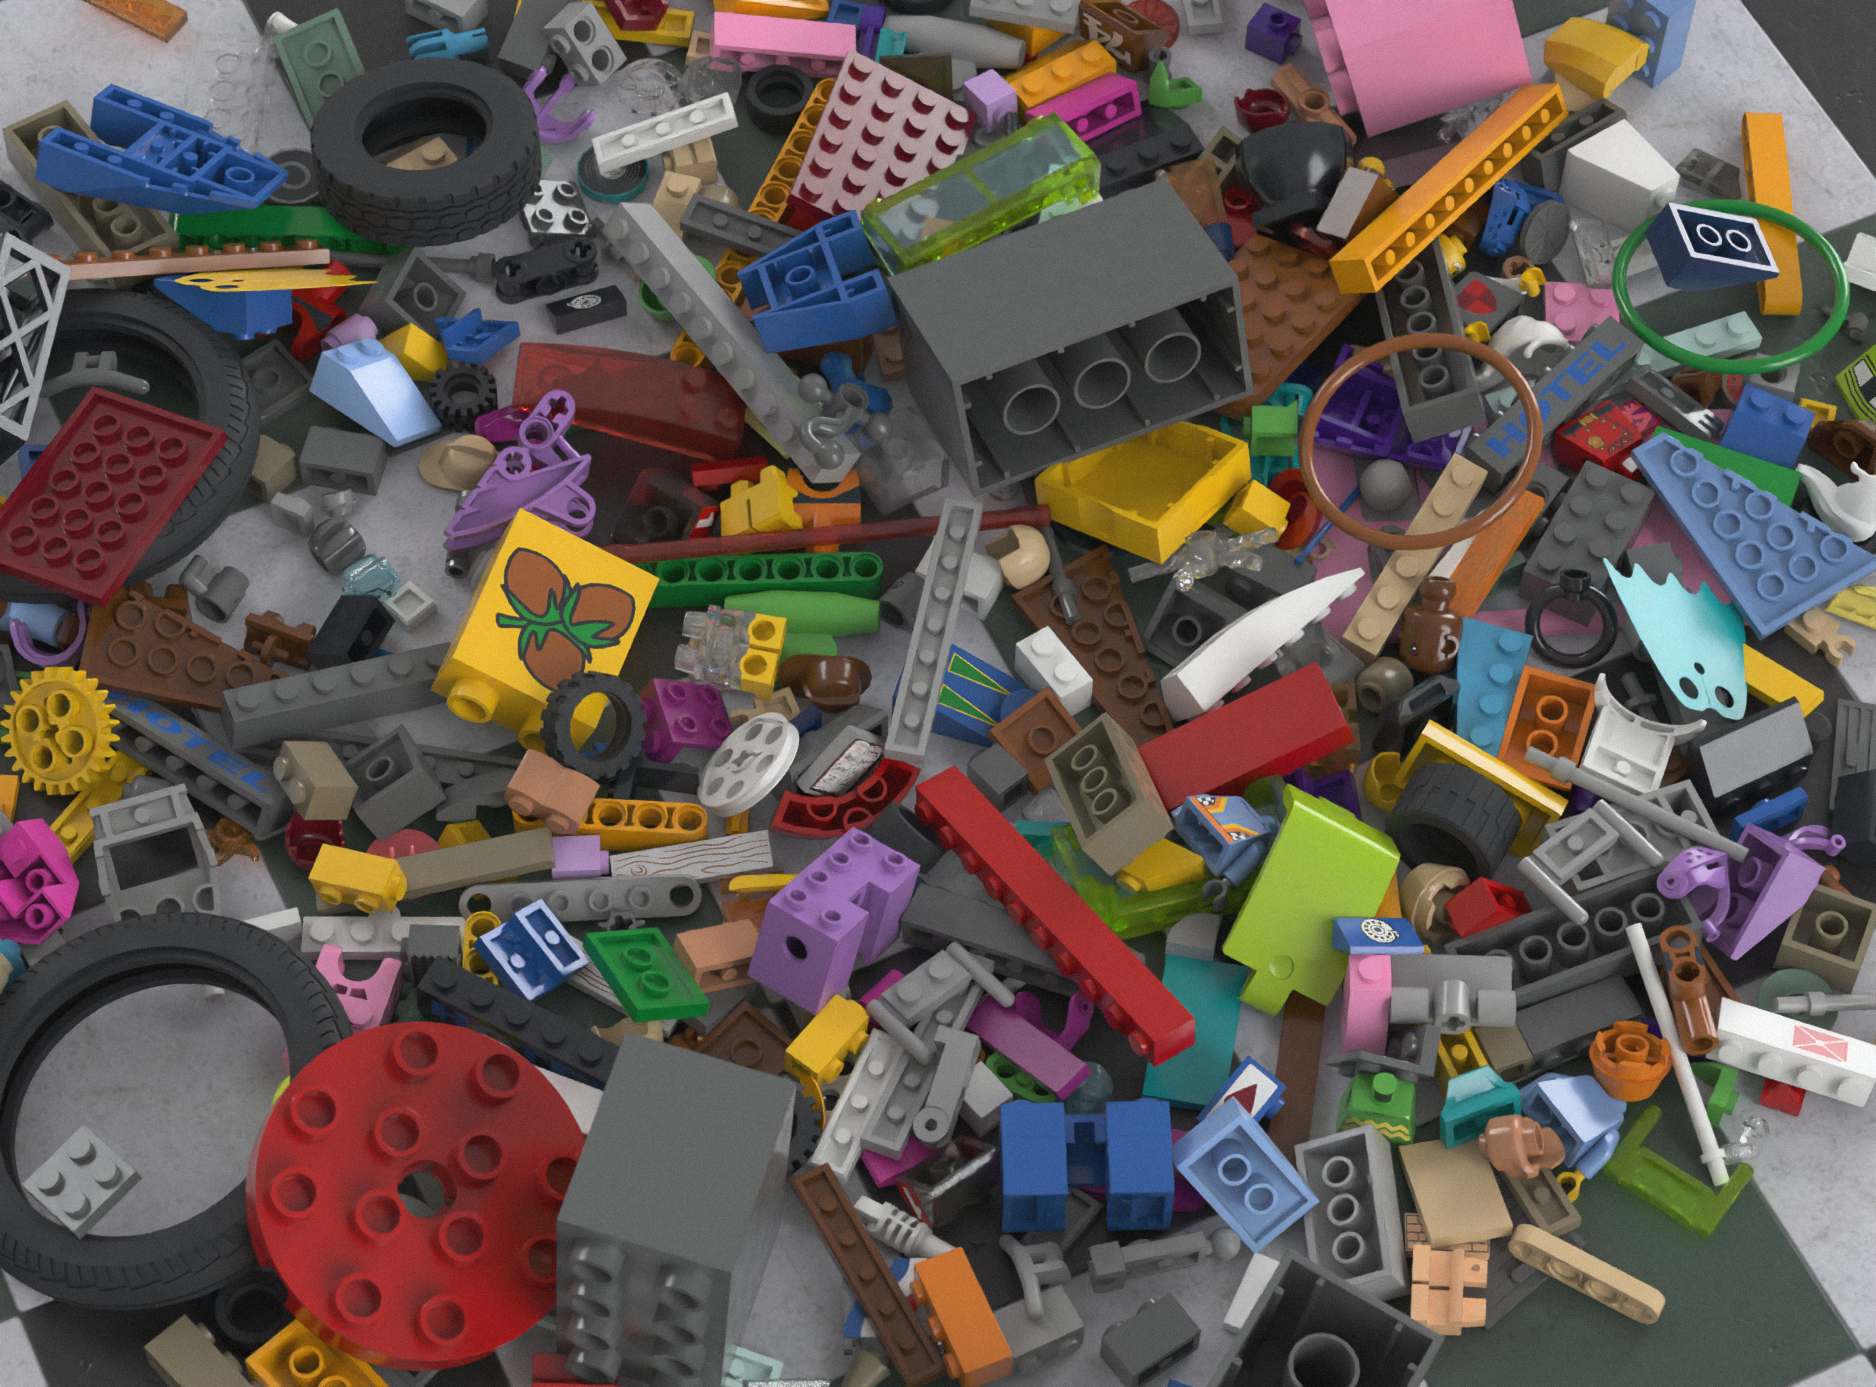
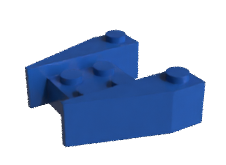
(807, 289)

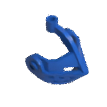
(1497, 233)

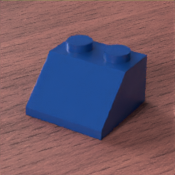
(1766, 427)

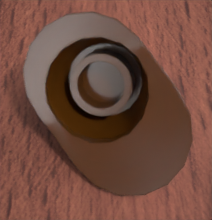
(826, 680)

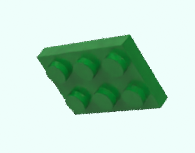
(645, 974)

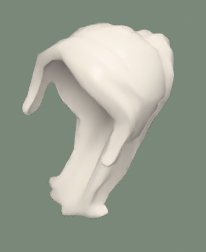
(1527, 345)
(1844, 508)

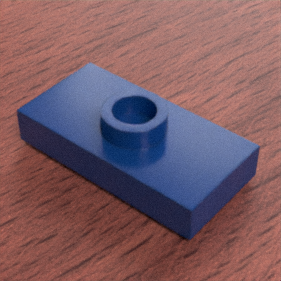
(1771, 813)

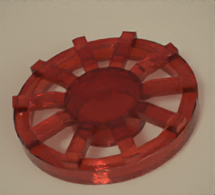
(1313, 243)

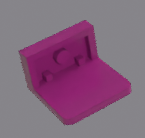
(682, 717)

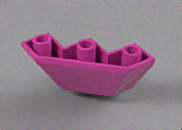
(35, 883)

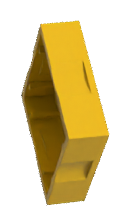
(1148, 488)

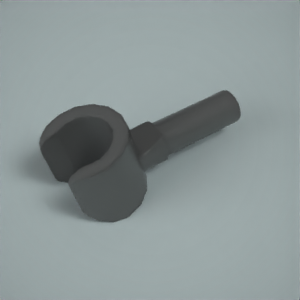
(1856, 324)

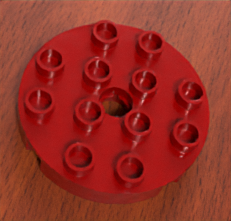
(339, 1233)

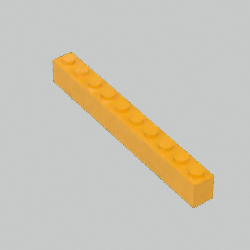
(1448, 189)

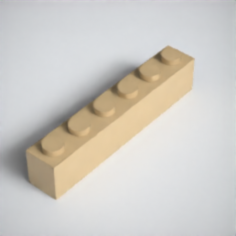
(1405, 569)

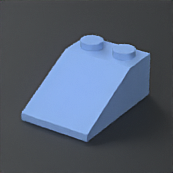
(374, 392)
(1243, 1175)

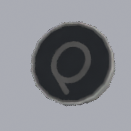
(301, 185)

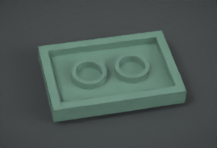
(318, 59)

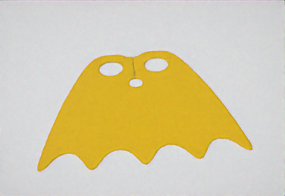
(269, 279)

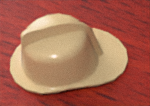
(458, 462)

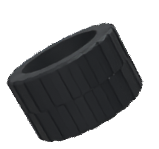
(1453, 820)

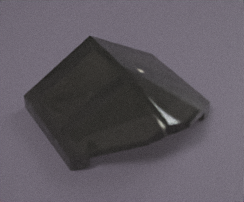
(1709, 176)

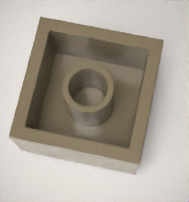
(1829, 937)

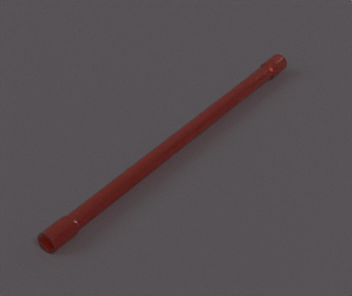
(1032, 515)

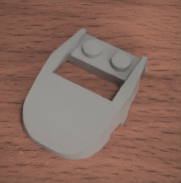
(146, 817)

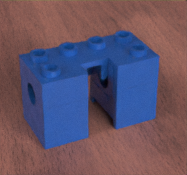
(1118, 1150)

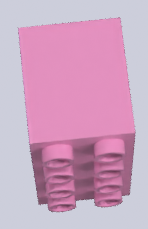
(1417, 56)

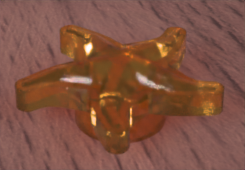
(230, 840)

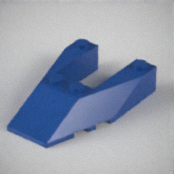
(168, 161)

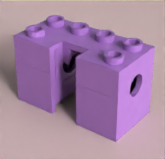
(827, 914)

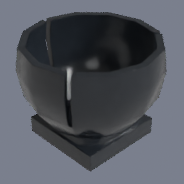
(1292, 173)

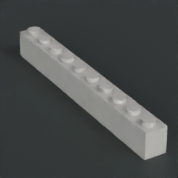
(721, 332)

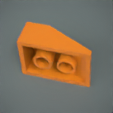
(1550, 716)

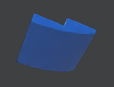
(531, 952)

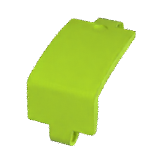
(1315, 872)

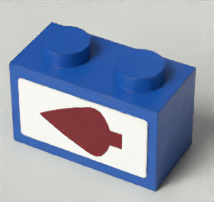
(1252, 1088)

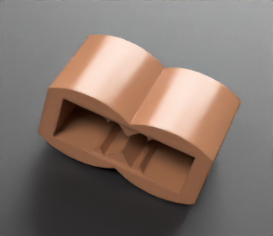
(550, 792)

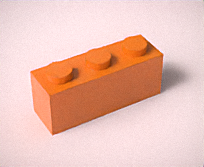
(961, 1319)

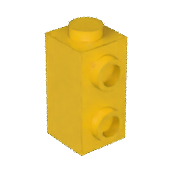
(357, 879)
(828, 1041)

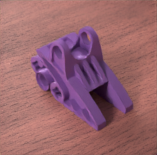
(546, 493)

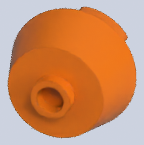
(1629, 1061)

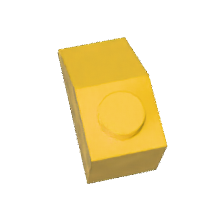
(1161, 867)

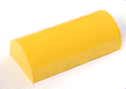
(1533, 801)

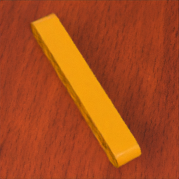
(1770, 185)

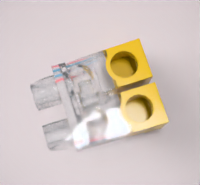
(734, 649)

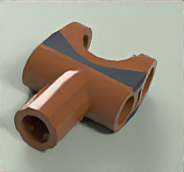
(1685, 988)

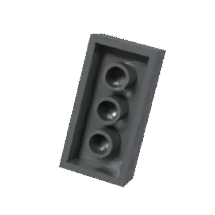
(1593, 523)

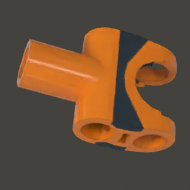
(826, 508)

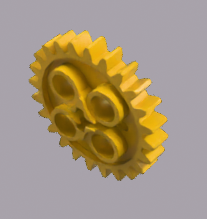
(60, 730)

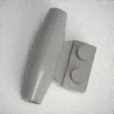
(969, 44)

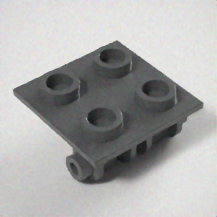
(555, 211)

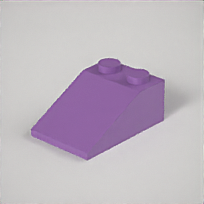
(1763, 890)

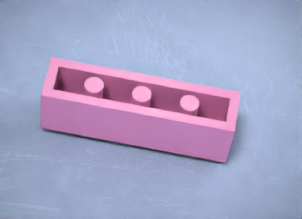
(769, 41)

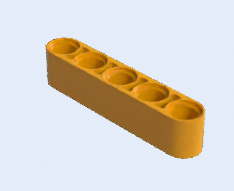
(631, 819)

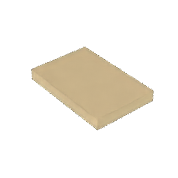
(1454, 1193)

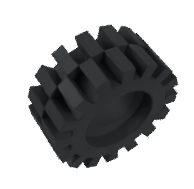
(459, 380)

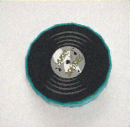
(615, 185)

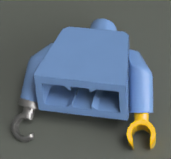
(1580, 1117)

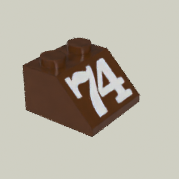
(1121, 32)

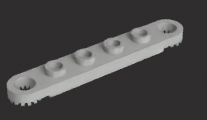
(587, 897)

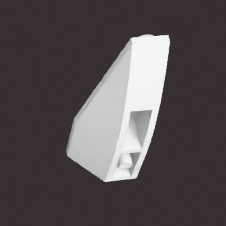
(1248, 643)

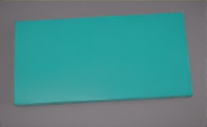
(1210, 996)

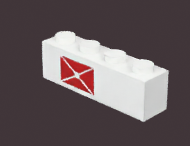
(1794, 1052)

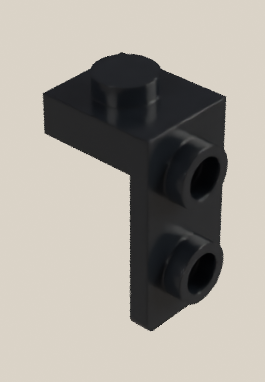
(654, 775)

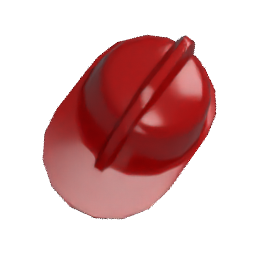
(1302, 514)

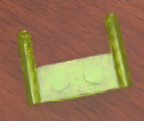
(1669, 1186)

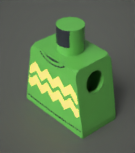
(1382, 1102)

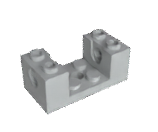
(1620, 858)

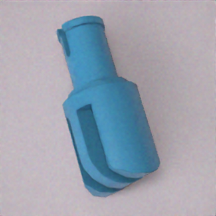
(446, 44)

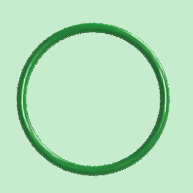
(1727, 366)

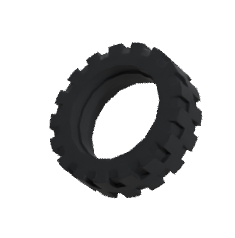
(628, 724)

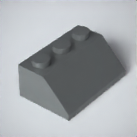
(815, 742)

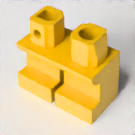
(760, 506)

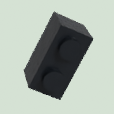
(350, 632)

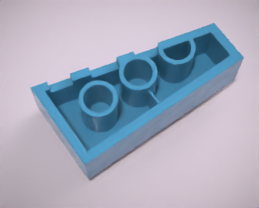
(1489, 674)

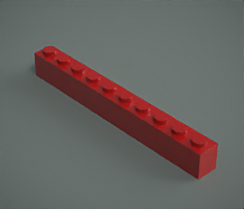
(1055, 917)

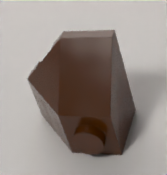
(1846, 443)

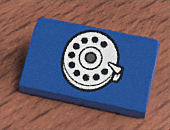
(1375, 936)

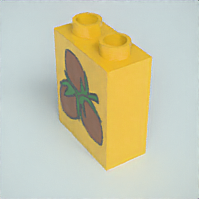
(536, 619)

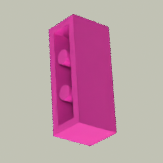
(1095, 105)

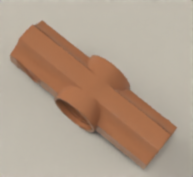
(1305, 100)

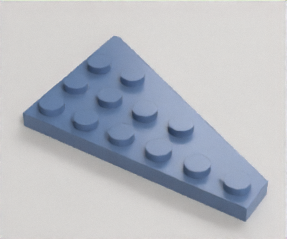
(1757, 548)

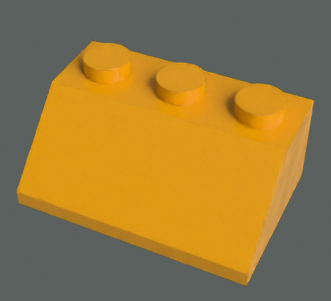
(1058, 73)

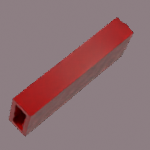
(1249, 739)

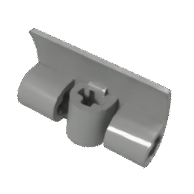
(1452, 991)

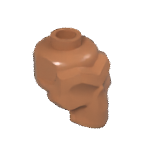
(1520, 1146)

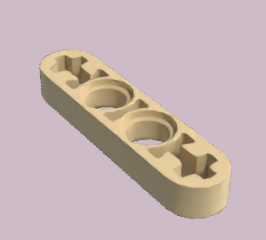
(1586, 1273)

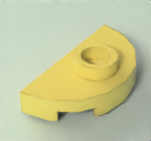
(1855, 604)

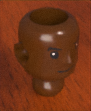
(1431, 629)

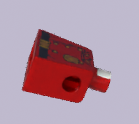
(1602, 438)

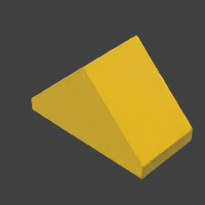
(417, 352)

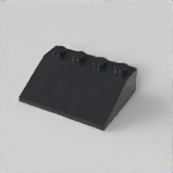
(1140, 147)

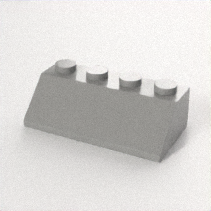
(1358, 1219)

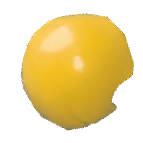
(1378, 781)

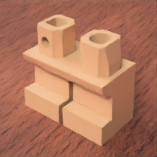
(1438, 1290)

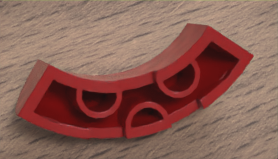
(832, 817)

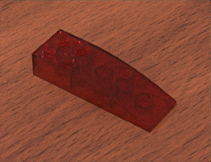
(635, 397)

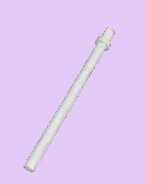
(1711, 1153)

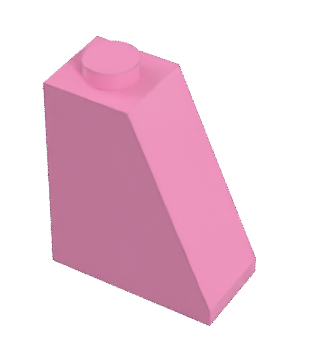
(1366, 1003)

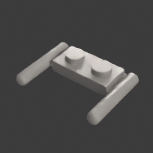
(1577, 847)
(928, 989)

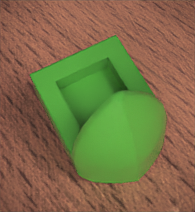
(1172, 93)
(1723, 1080)

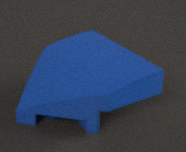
(473, 339)

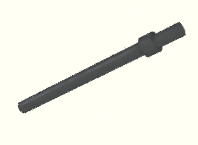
(1062, 586)

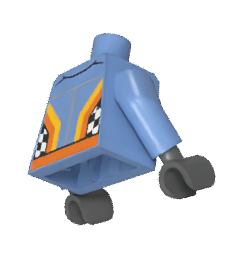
(1226, 836)

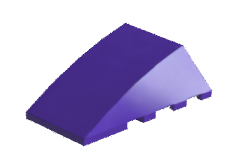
(1369, 424)

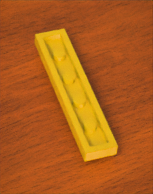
(673, 30)

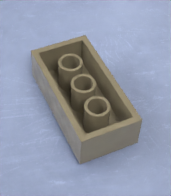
(1108, 794)

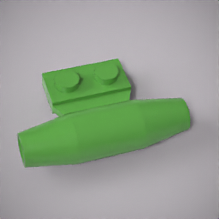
(812, 617)

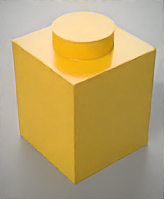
(1256, 509)

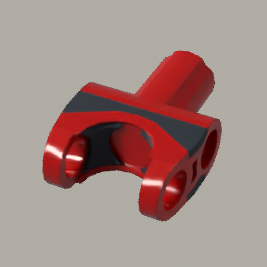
(315, 313)

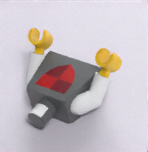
(1492, 301)

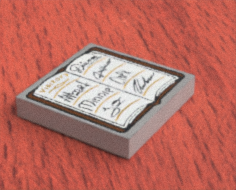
(843, 763)

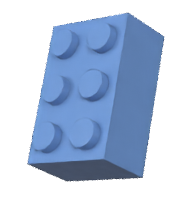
(1660, 24)

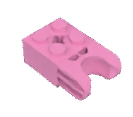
(365, 1002)

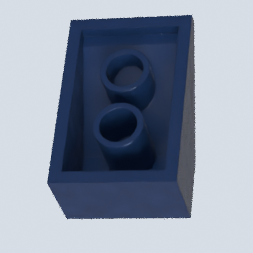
(1708, 249)

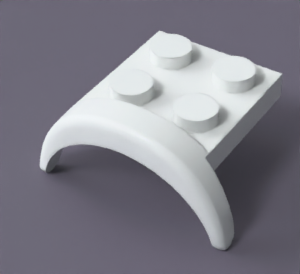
(1630, 748)

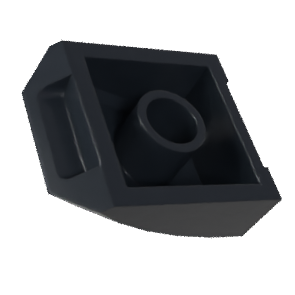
(1405, 718)

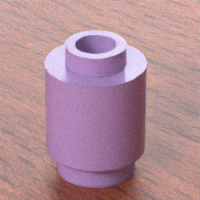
(349, 331)

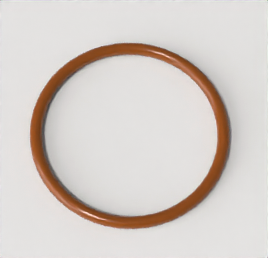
(1451, 535)

